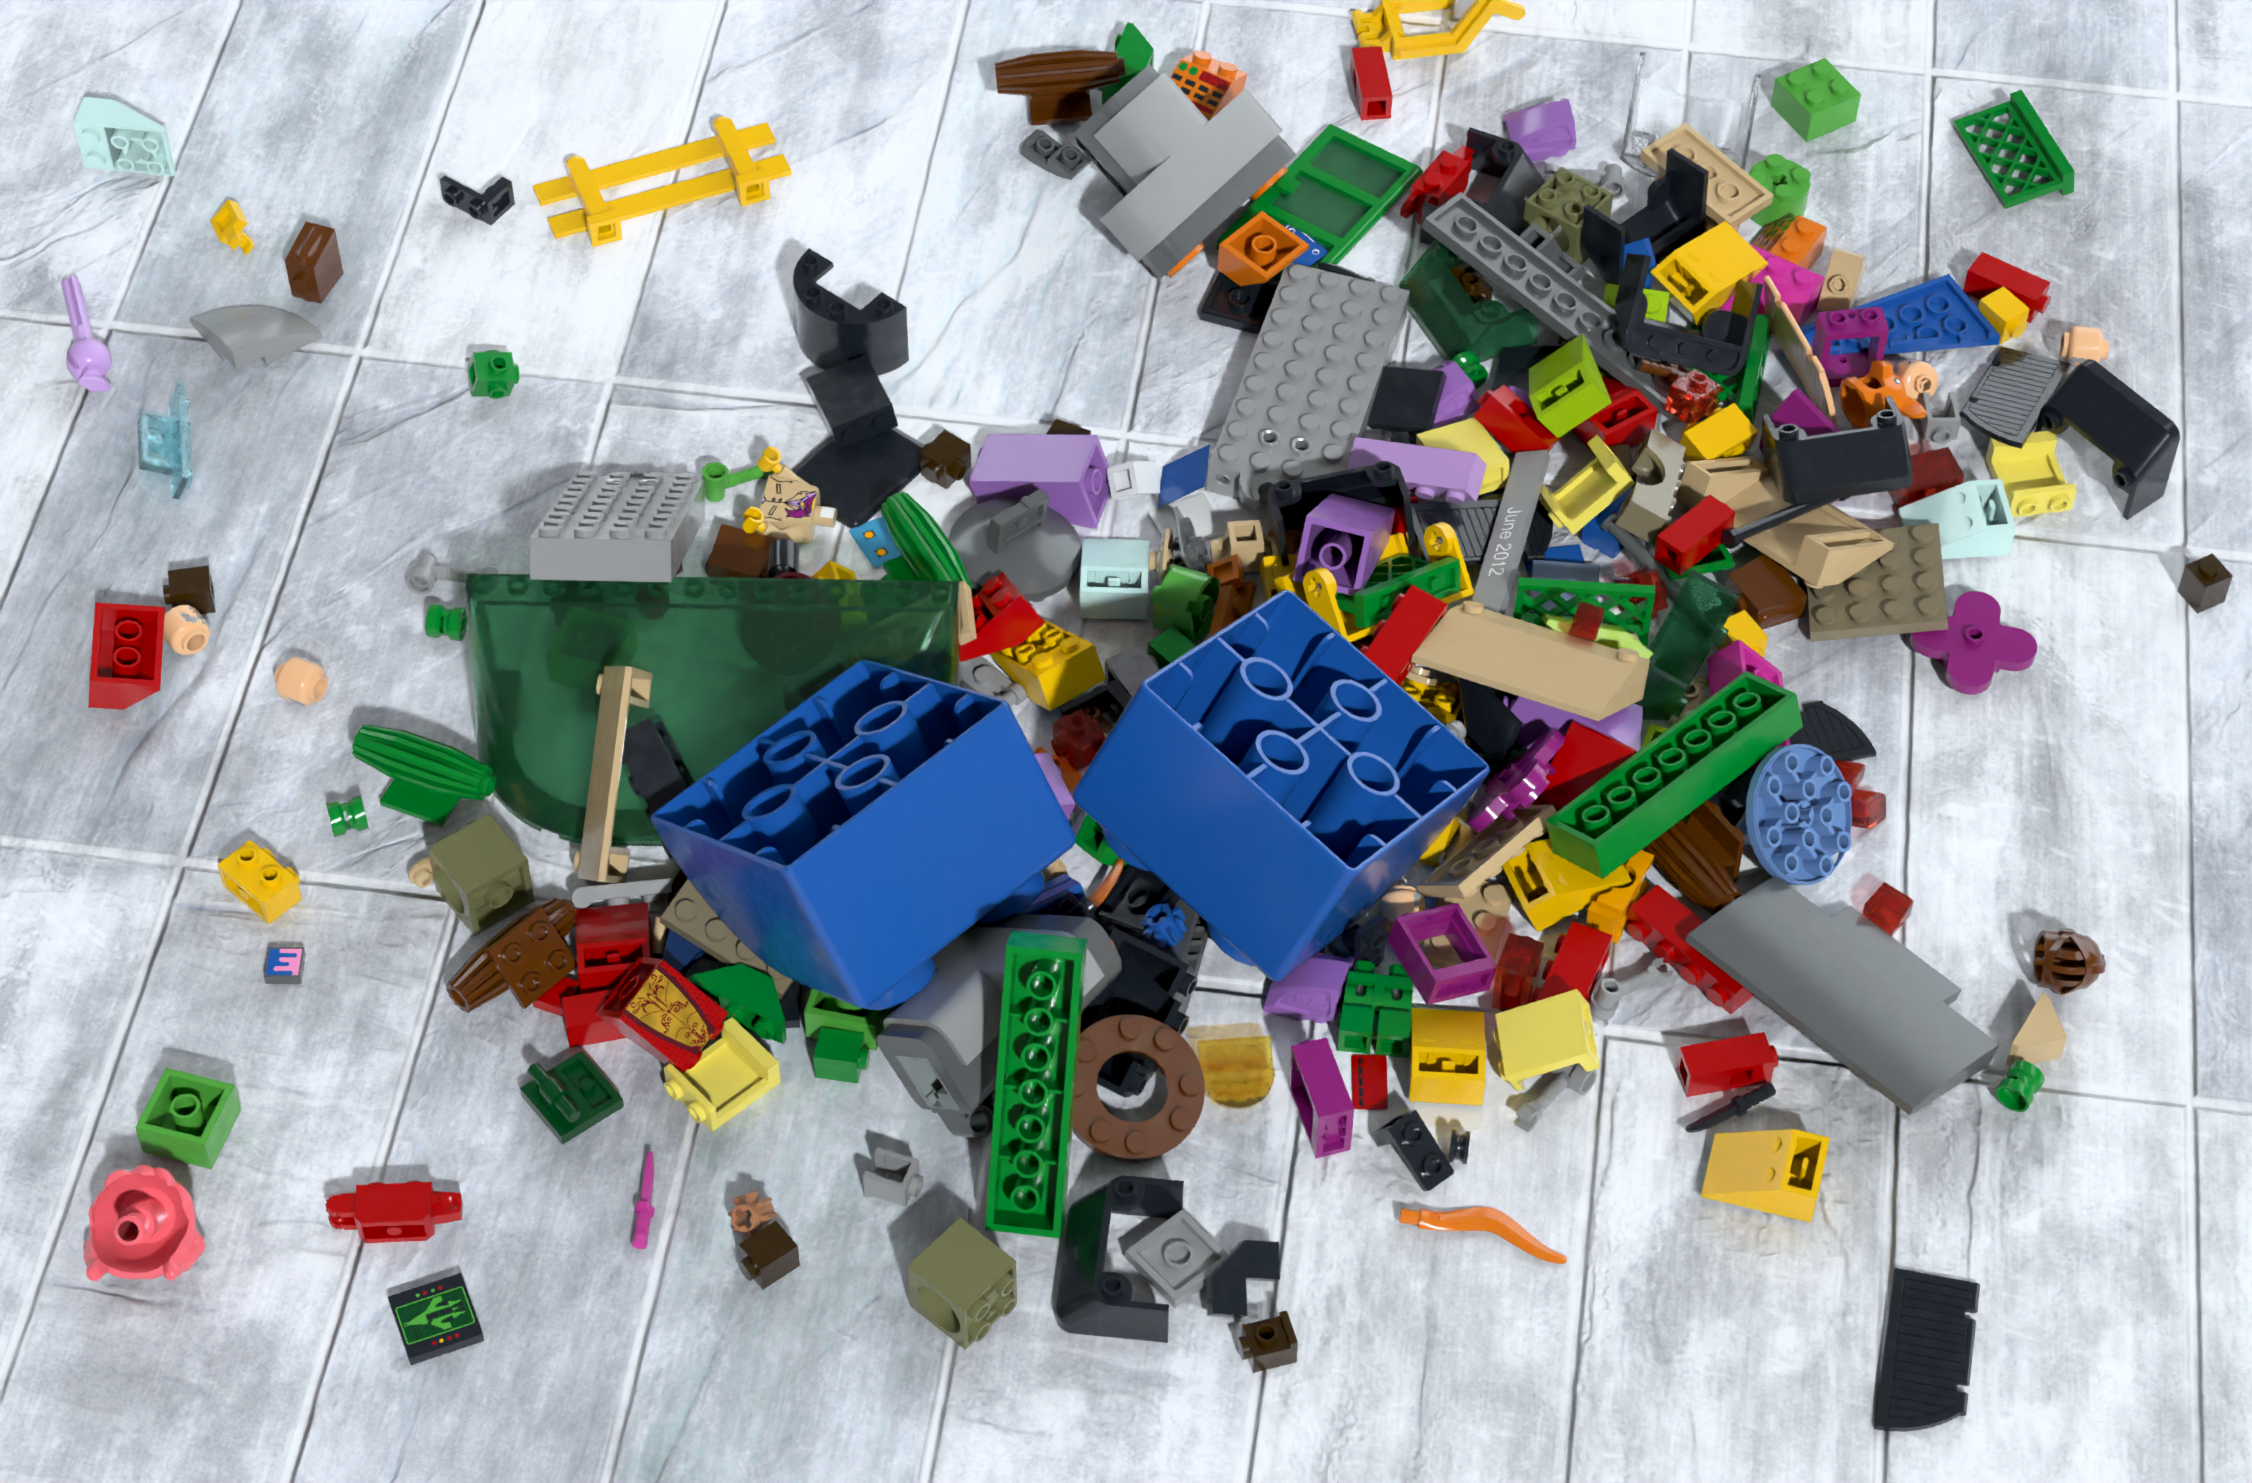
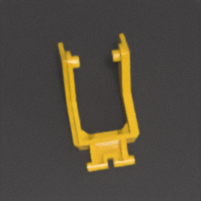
(1385, 27)

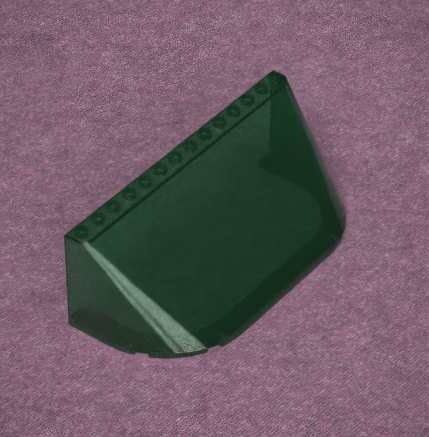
(721, 659)

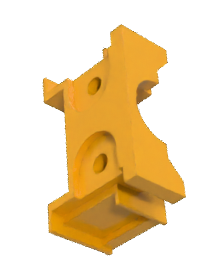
(1611, 908)

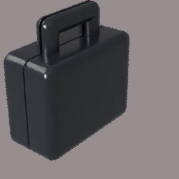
(861, 474)

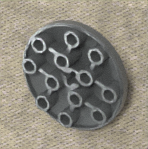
(1023, 540)

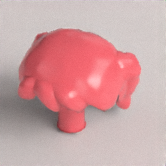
(142, 1227)

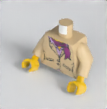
(788, 506)

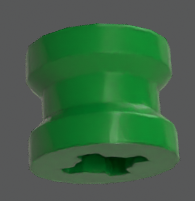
(1470, 364)

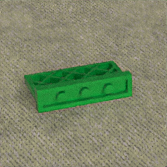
(2039, 142)
(1751, 374)
(1395, 577)
(1586, 592)

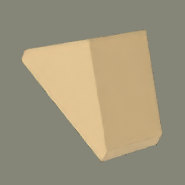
(2040, 1036)

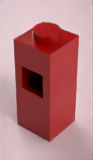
(1371, 83)
(1991, 274)
(1513, 422)
(1693, 535)
(581, 1022)
(1726, 1064)

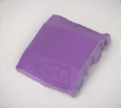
(1543, 129)
(1458, 396)
(1311, 989)

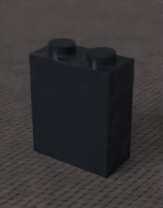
(852, 401)

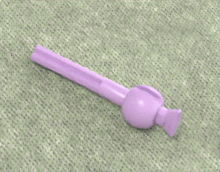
(87, 357)

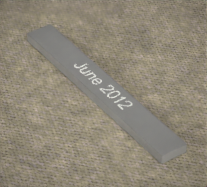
(1511, 530)

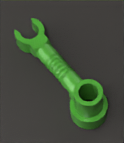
(718, 480)

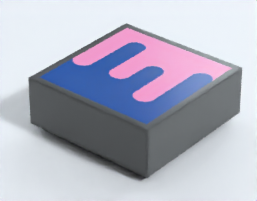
(284, 965)

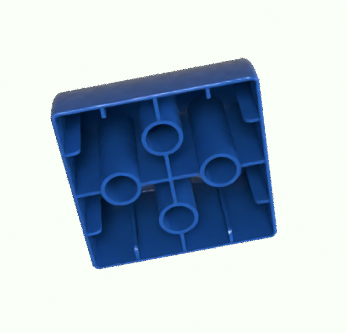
(1276, 783)
(870, 832)

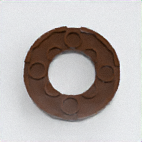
(1184, 1094)

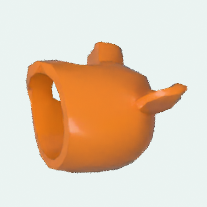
(1866, 396)

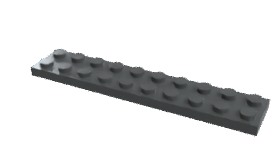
(1542, 290)

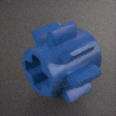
(1164, 925)

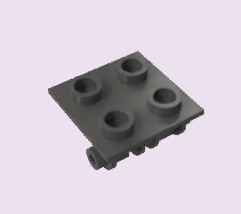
(1187, 547)

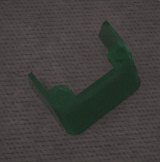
(1453, 319)
(1683, 644)

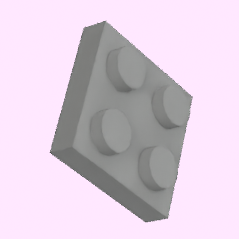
(1176, 1257)

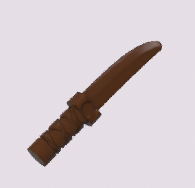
(1669, 372)

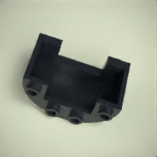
(836, 331)
(1147, 986)

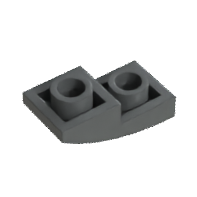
(1051, 156)

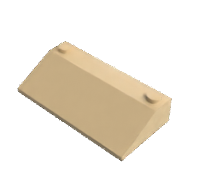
(1817, 546)
(1534, 662)
(618, 690)

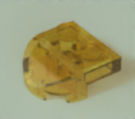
(1237, 1070)

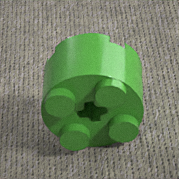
(1787, 183)
(1185, 602)

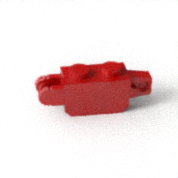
(1439, 182)
(394, 1211)

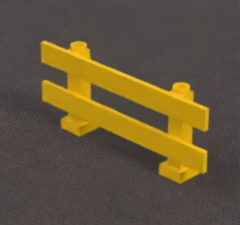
(605, 218)

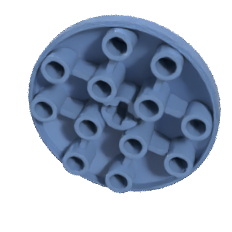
(1798, 814)

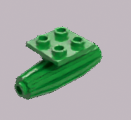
(923, 544)
(425, 772)

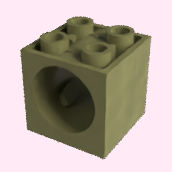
(1560, 209)
(481, 874)
(963, 1283)

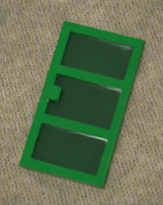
(1334, 192)

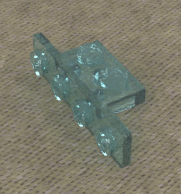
(164, 443)

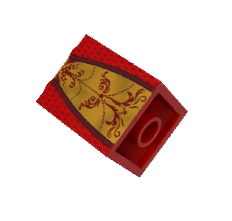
(663, 1013)

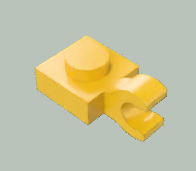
(229, 227)

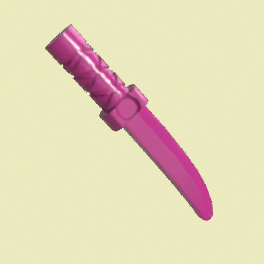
(643, 1207)

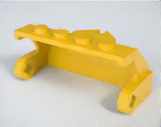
(1323, 599)

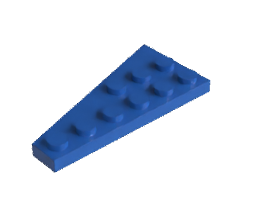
(1923, 319)

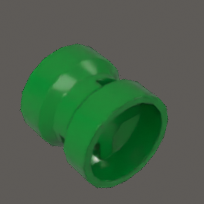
(446, 622)
(355, 813)
(2022, 1080)

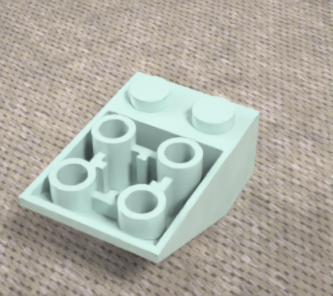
(121, 139)
(1970, 516)
(1114, 579)

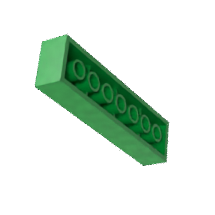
(1674, 774)
(1035, 1083)

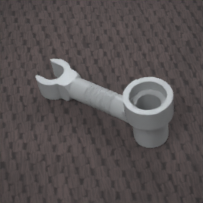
(1609, 180)
(427, 572)
(1606, 998)
(1568, 1077)

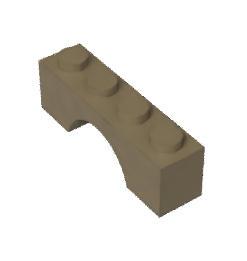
(1648, 506)

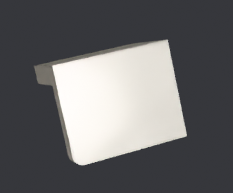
(1133, 479)

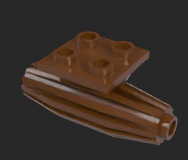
(1059, 82)
(1702, 857)
(522, 957)

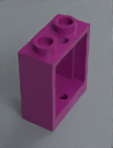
(1838, 326)
(1448, 982)
(1321, 1097)

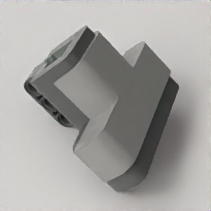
(1177, 166)
(949, 1032)

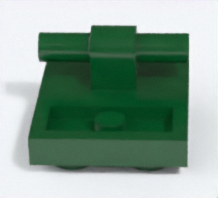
(570, 1096)

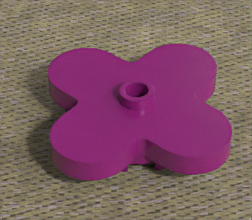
(1976, 644)
(1517, 782)

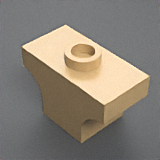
(1842, 280)
(1245, 540)

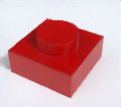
(551, 1000)

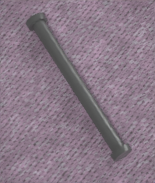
(1640, 553)

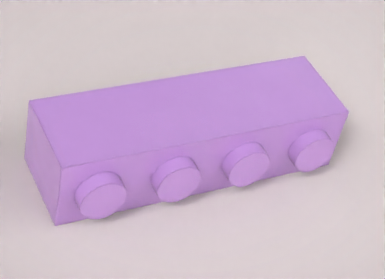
(1425, 469)

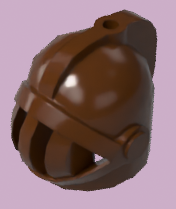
(2066, 961)

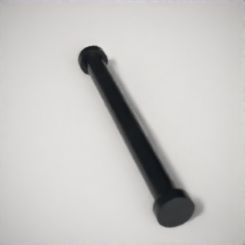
(1732, 537)

